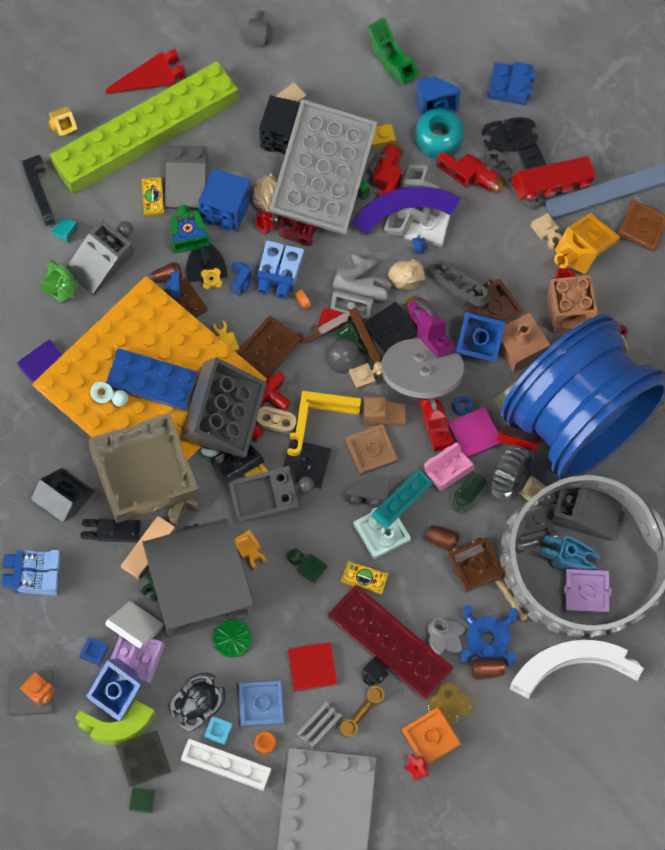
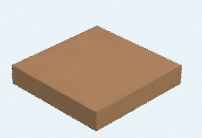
(371, 449)

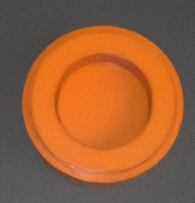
(302, 299)
(265, 743)

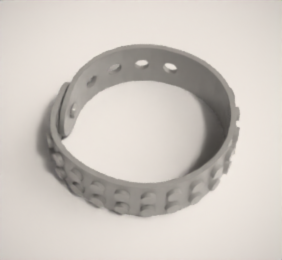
(649, 525)

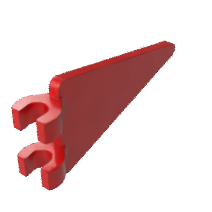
(151, 74)

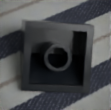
(61, 494)

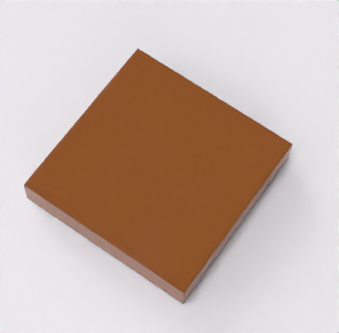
(642, 225)

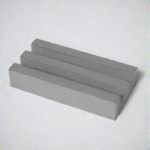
(331, 711)

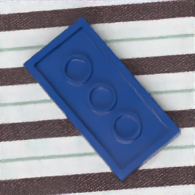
(152, 379)

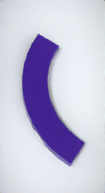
(404, 198)

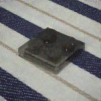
(143, 758)

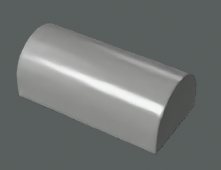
(344, 301)

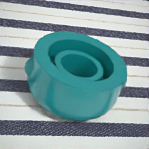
(432, 144)

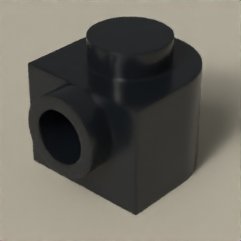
(374, 672)

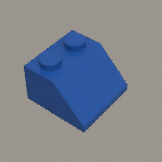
(436, 93)
(480, 336)
(115, 688)

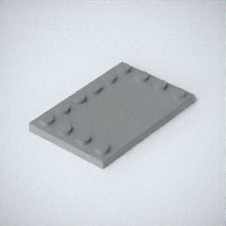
(323, 167)
(326, 801)

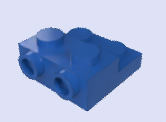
(511, 82)

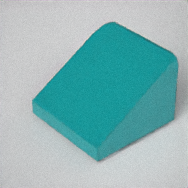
(65, 229)

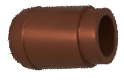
(442, 537)
(487, 668)

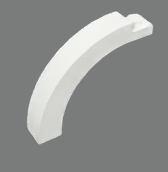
(573, 653)

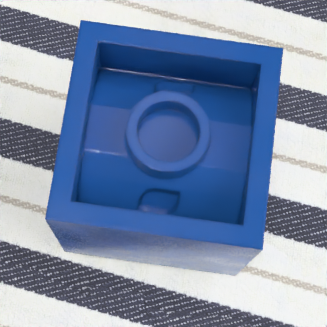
(225, 200)

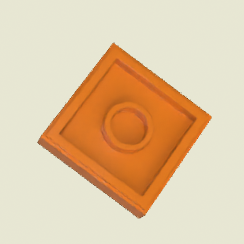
(431, 736)

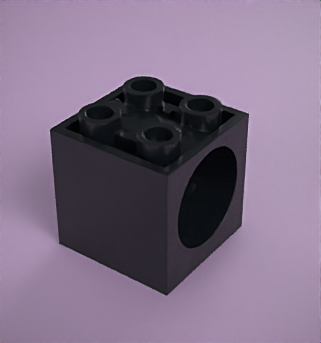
(277, 124)

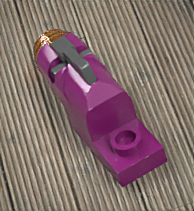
(430, 327)

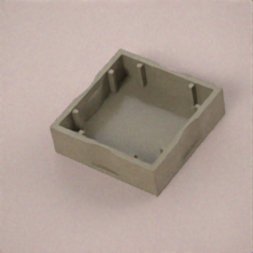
(143, 468)

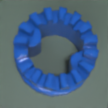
(459, 412)

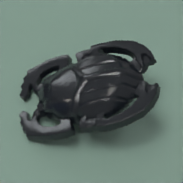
(510, 134)
(198, 701)

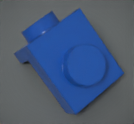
(243, 279)

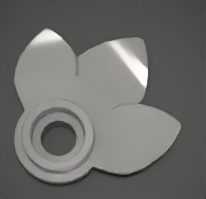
(447, 638)

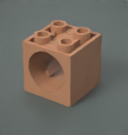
(570, 302)

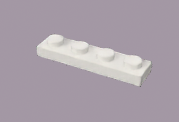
(226, 764)

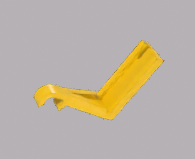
(322, 402)

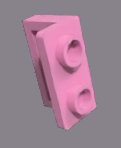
(448, 467)

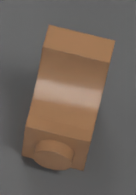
(381, 411)

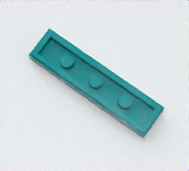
(401, 499)

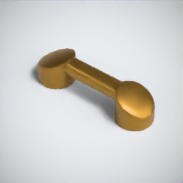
(373, 697)

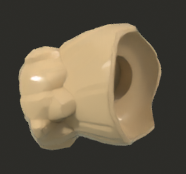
(406, 275)

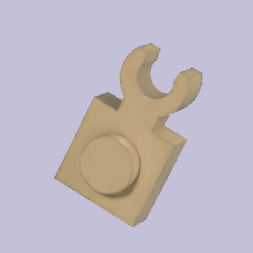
(546, 228)

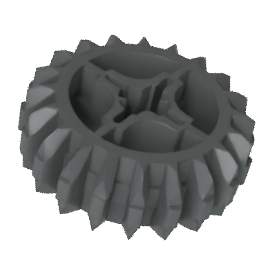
(511, 473)

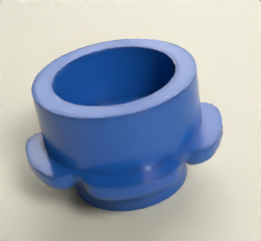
(419, 244)

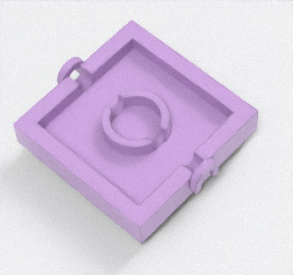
(587, 591)

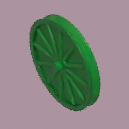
(232, 638)

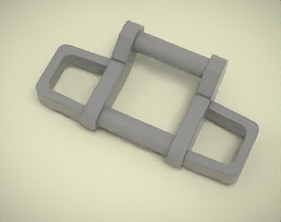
(410, 213)

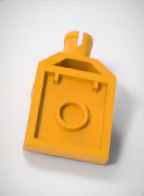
(583, 243)

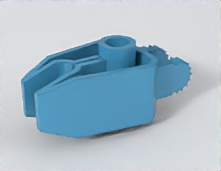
(569, 553)

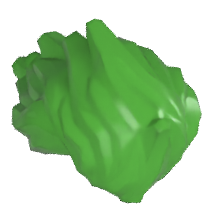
(59, 282)

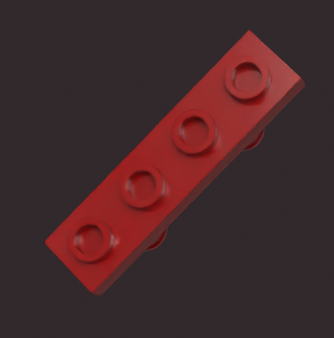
(271, 394)

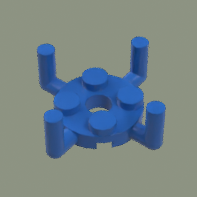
(491, 626)

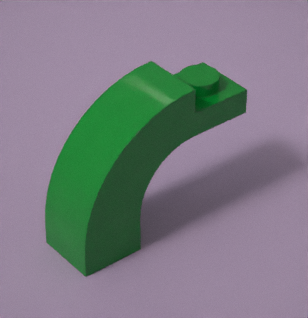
(397, 64)

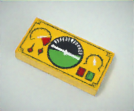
(152, 197)
(364, 577)

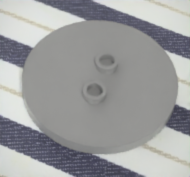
(418, 373)

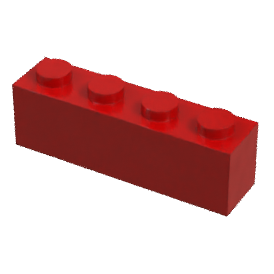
(553, 178)

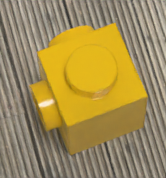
(62, 121)

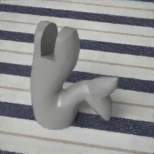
(370, 287)

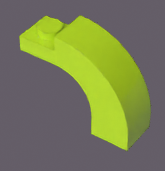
(132, 725)

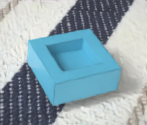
(218, 730)

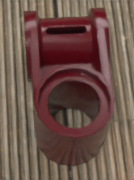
(297, 232)

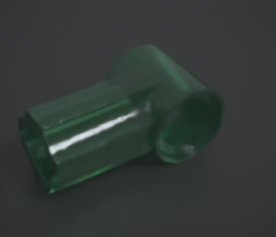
(468, 492)

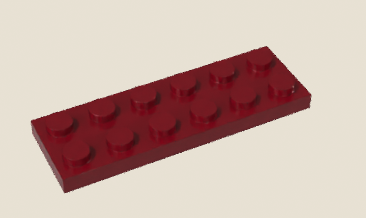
(390, 642)

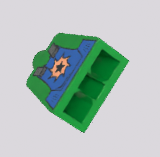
(188, 231)

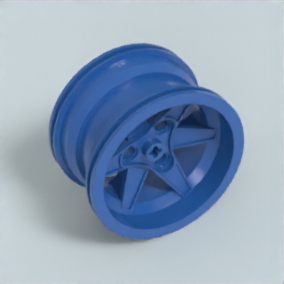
(585, 397)

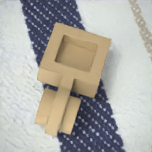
(364, 376)

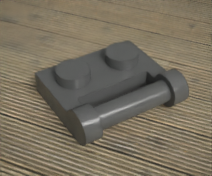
(532, 523)

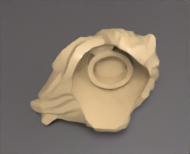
(264, 193)

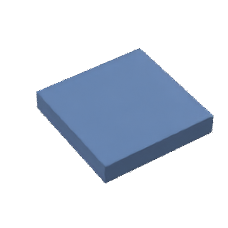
(261, 703)

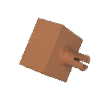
(522, 342)

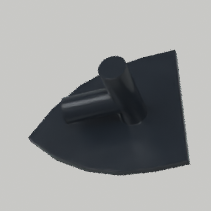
(205, 259)

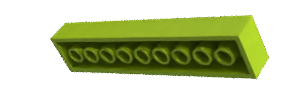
(144, 127)

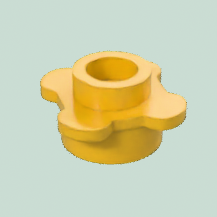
(216, 282)

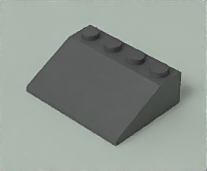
(224, 408)

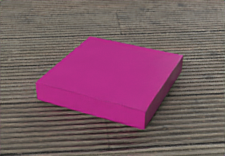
(474, 432)

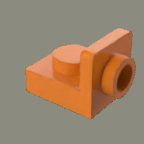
(38, 689)

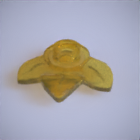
(450, 706)

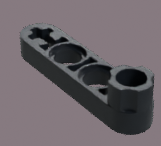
(32, 167)

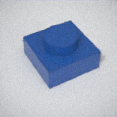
(174, 284)
(94, 651)

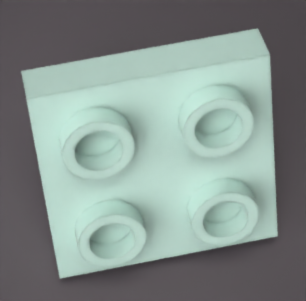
(377, 538)

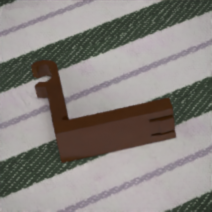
(341, 321)

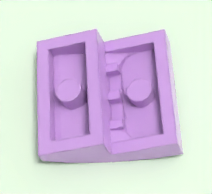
(143, 659)

